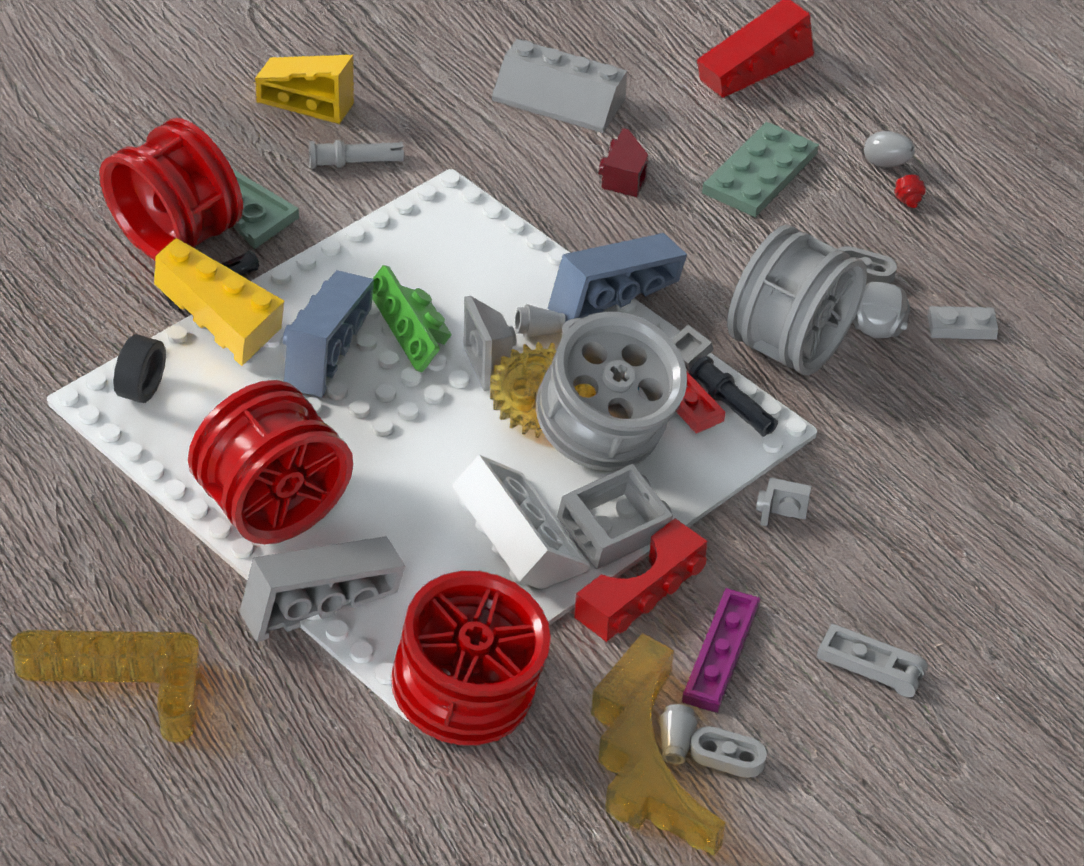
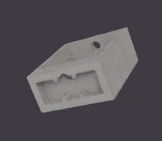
(588, 532)

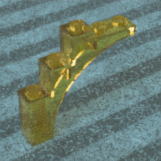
(628, 747)

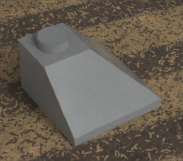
(485, 338)

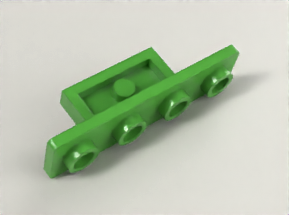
(410, 318)

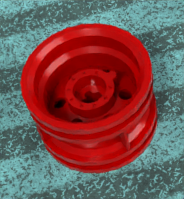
(270, 462)
(470, 657)

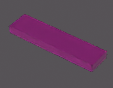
(721, 650)

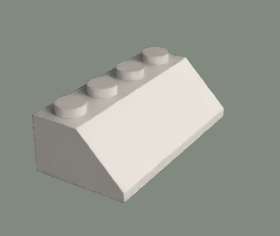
(518, 524)

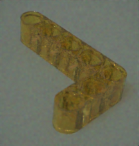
(119, 657)

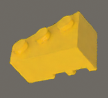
(308, 85)

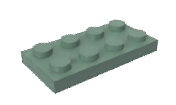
(760, 169)

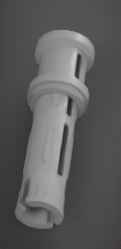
(341, 153)

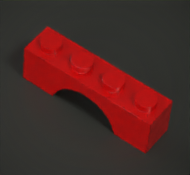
(612, 603)

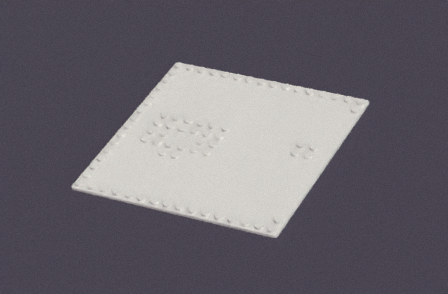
(413, 427)

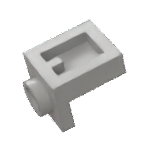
(784, 499)

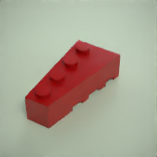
(758, 49)

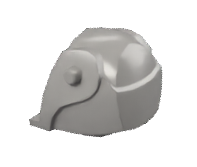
(882, 310)

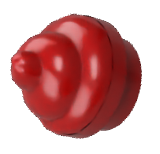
(910, 190)

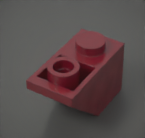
(625, 165)

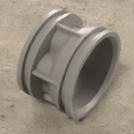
(616, 357)

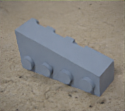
(614, 275)
(325, 330)

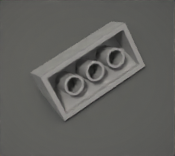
(560, 85)

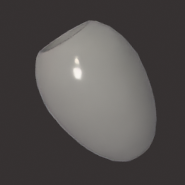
(888, 149)

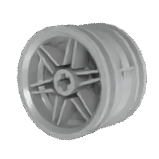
(796, 299)

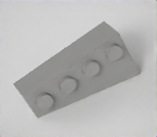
(317, 581)

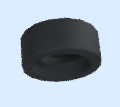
(139, 368)

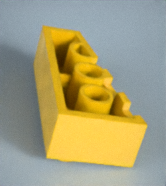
(221, 300)

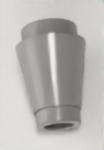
(538, 321)
(676, 728)

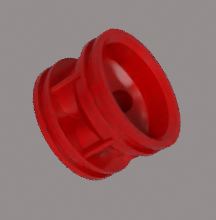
(171, 188)

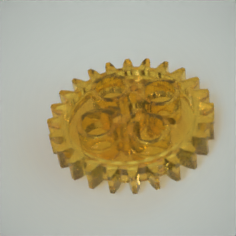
(517, 382)

